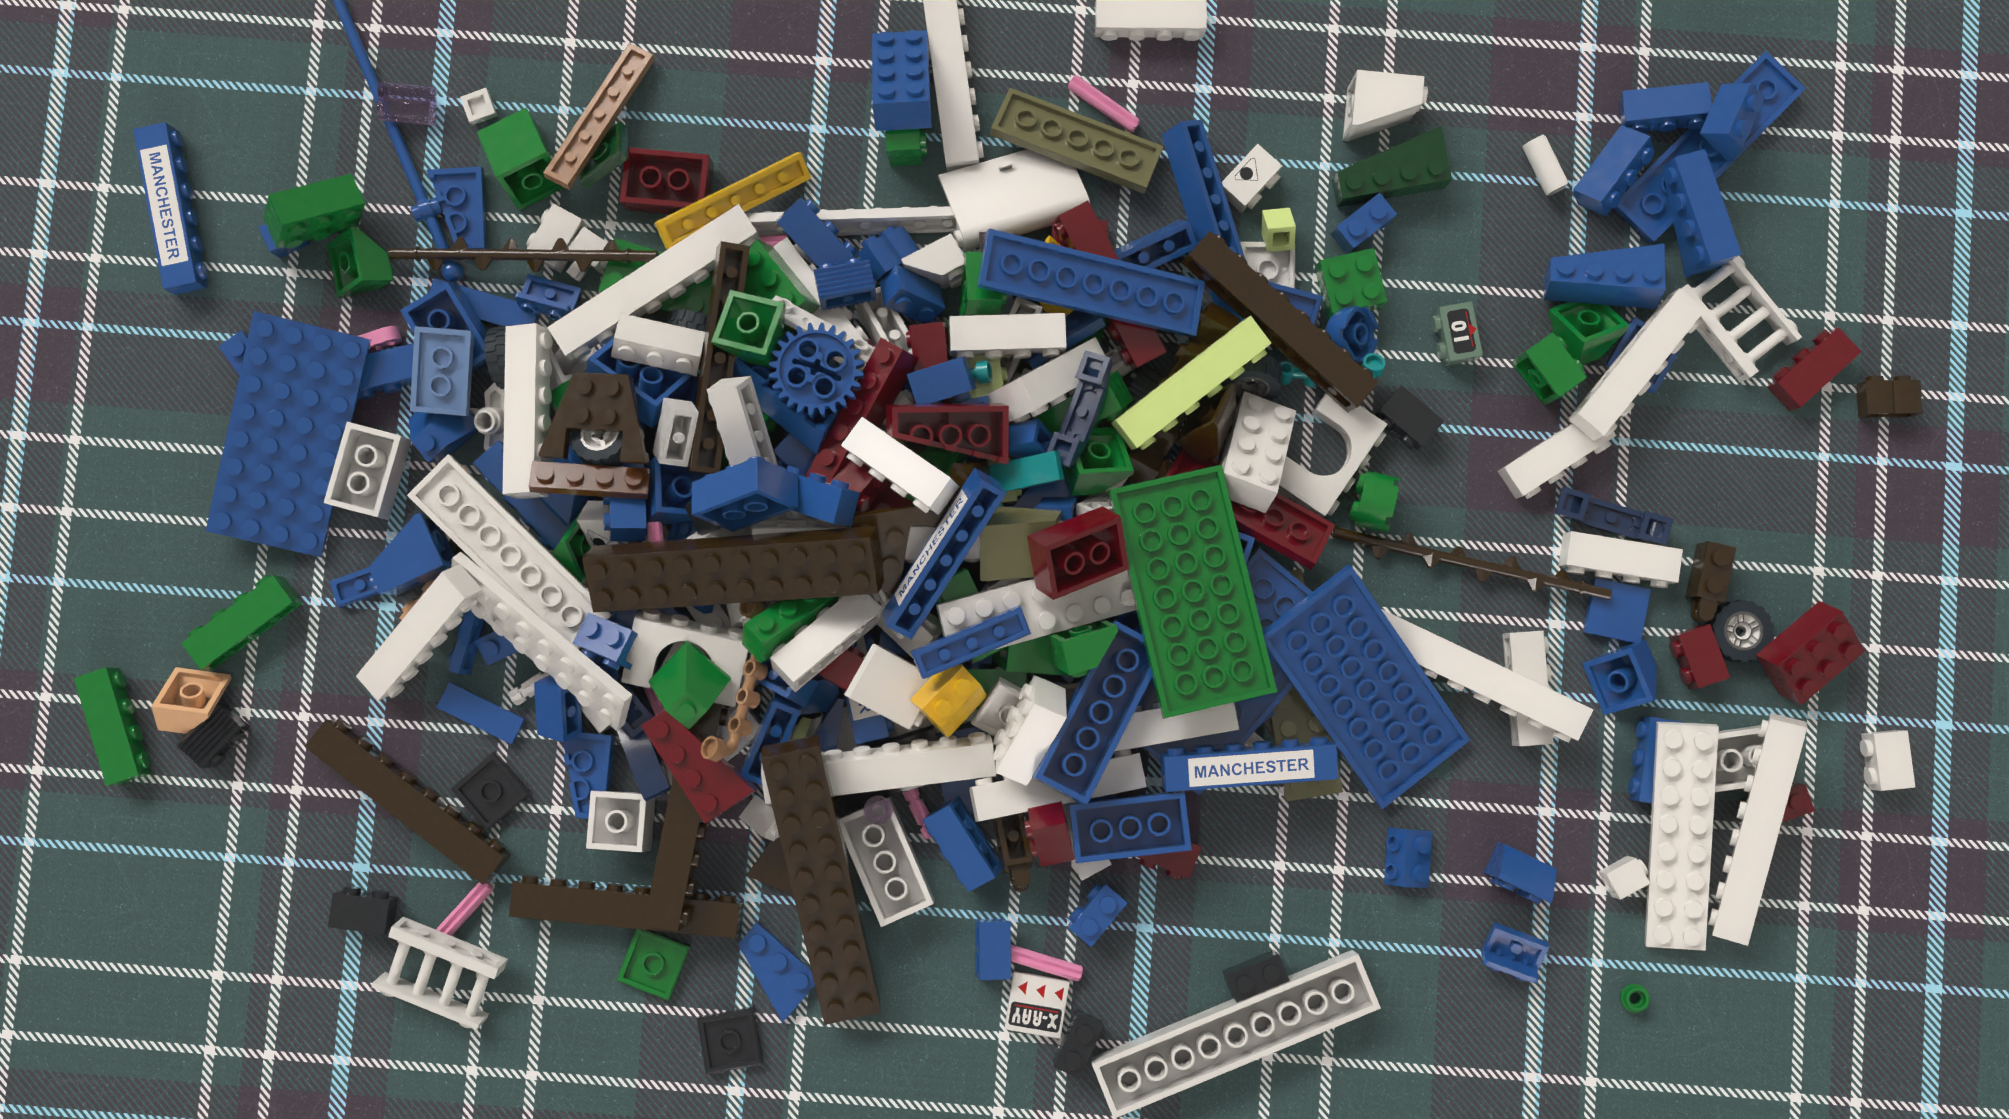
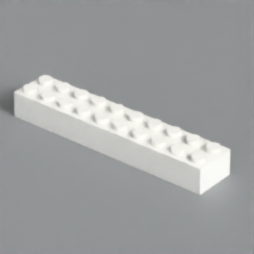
(1234, 1034)

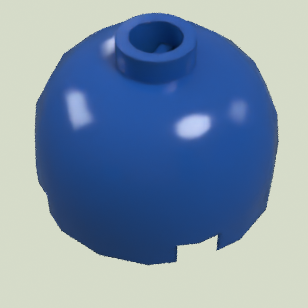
(1354, 331)

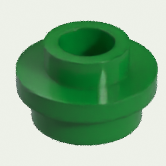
(1642, 1001)

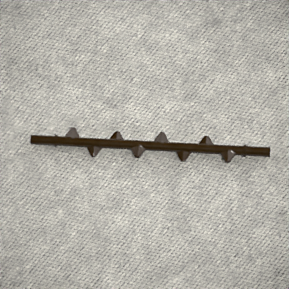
(534, 257)
(1482, 568)

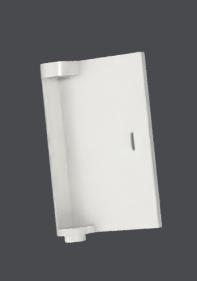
(1010, 195)

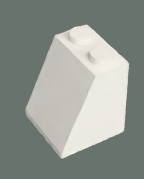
(1381, 101)
(886, 686)

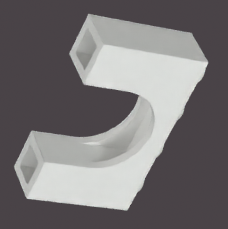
(1360, 432)
(660, 630)

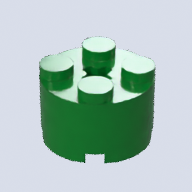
(1375, 501)

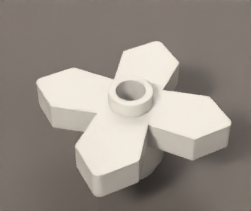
(491, 417)

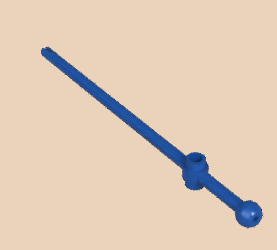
(425, 208)

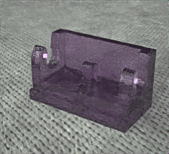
(407, 103)

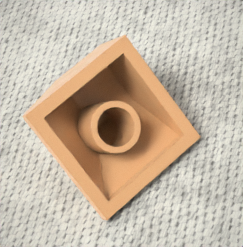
(188, 699)

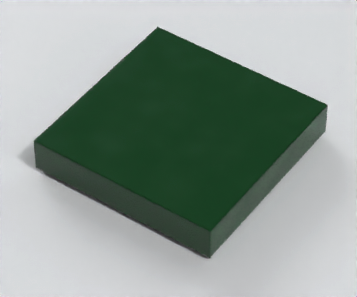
(607, 156)

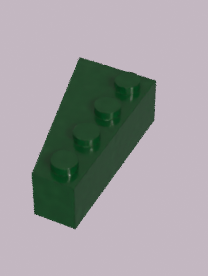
(1398, 171)

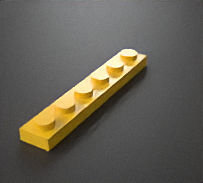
(745, 192)

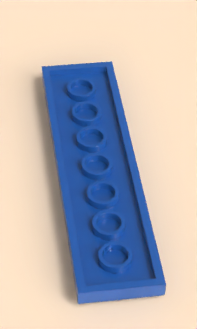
(1647, 202)
(1090, 283)

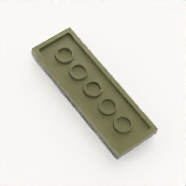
(1076, 140)

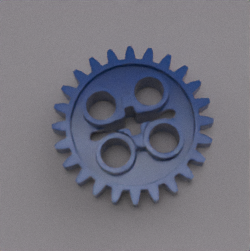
(827, 346)

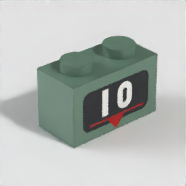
(1456, 333)

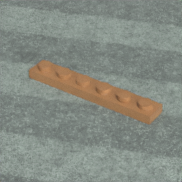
(599, 116)

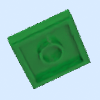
(653, 963)

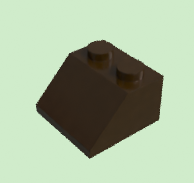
(1209, 425)

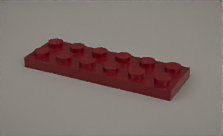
(1283, 527)

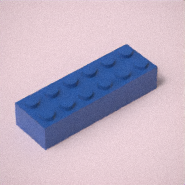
(1097, 718)

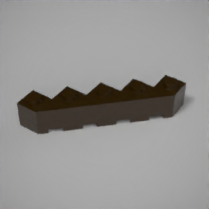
(1212, 325)

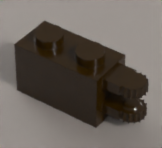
(1709, 579)
(1014, 849)

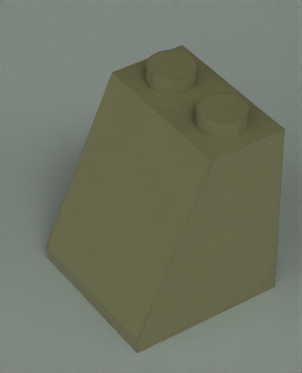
(1005, 543)

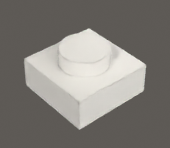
(478, 106)

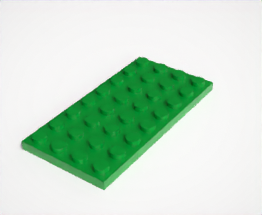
(1193, 592)

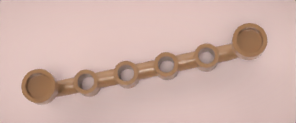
(738, 726)

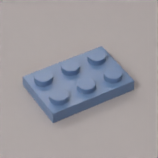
(442, 371)

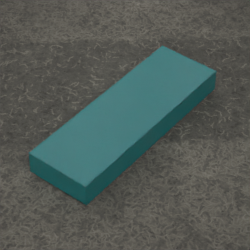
(1028, 471)

